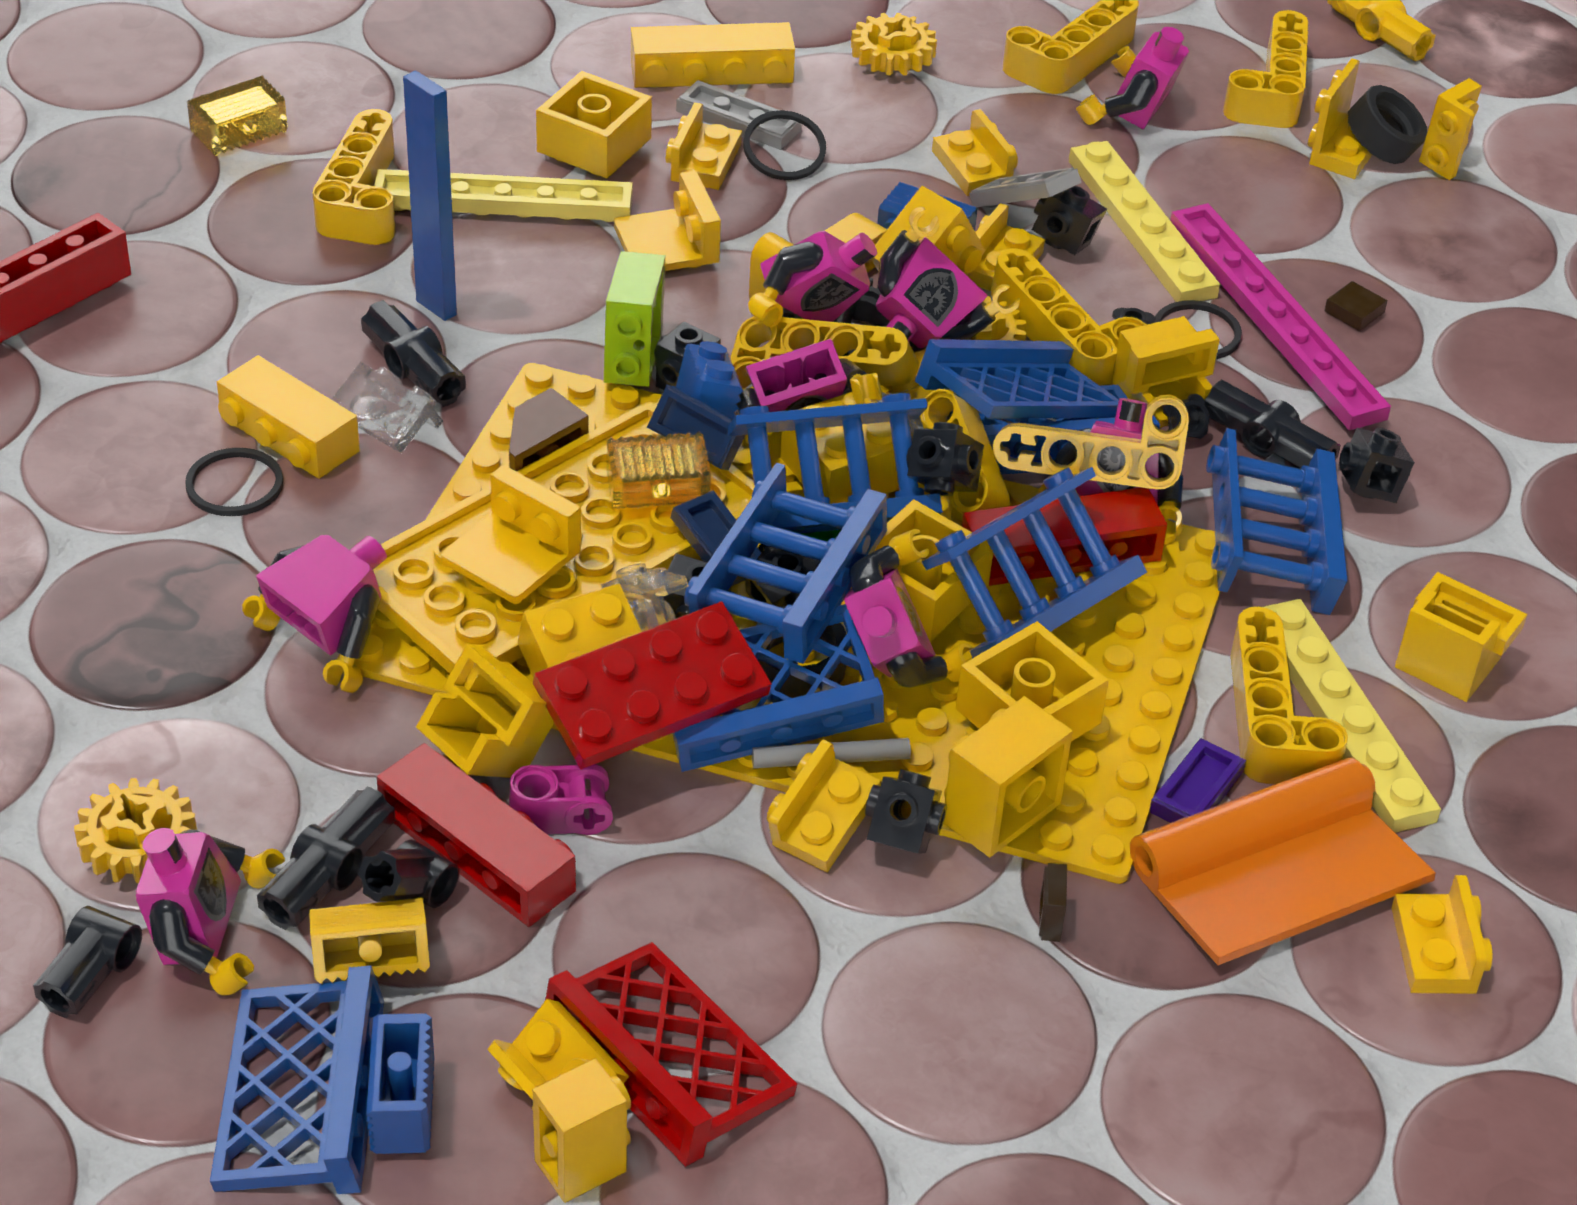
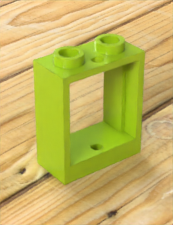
(634, 318)

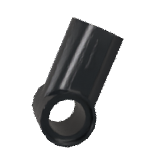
(409, 874)
(92, 949)

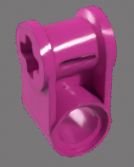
(557, 798)

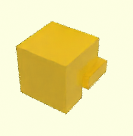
(1165, 361)
(1456, 636)
(489, 716)

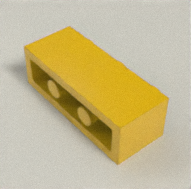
(288, 416)

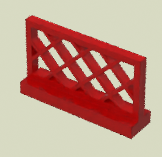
(657, 1098)

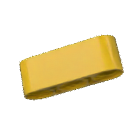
(995, 494)

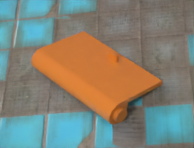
(1277, 861)

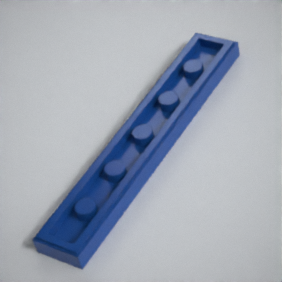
(430, 194)

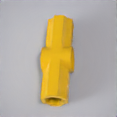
(1387, 22)

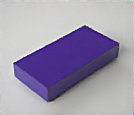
(1197, 782)

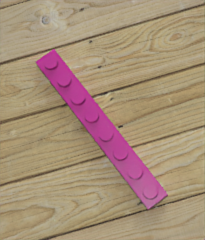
(1281, 318)

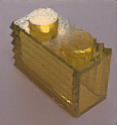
(237, 115)
(657, 470)

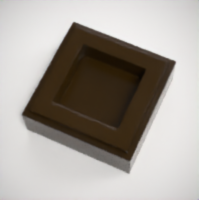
(1355, 305)
(1053, 902)

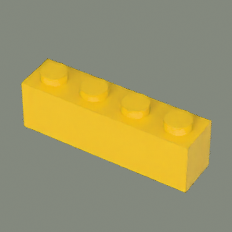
(712, 54)

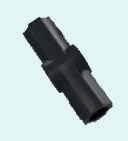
(413, 353)
(1266, 427)
(326, 858)

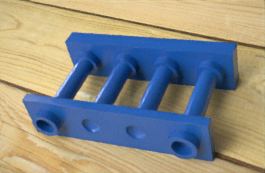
(894, 408)
(1317, 511)
(818, 590)
(1072, 592)

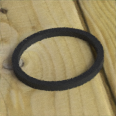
(782, 175)
(1212, 308)
(234, 510)

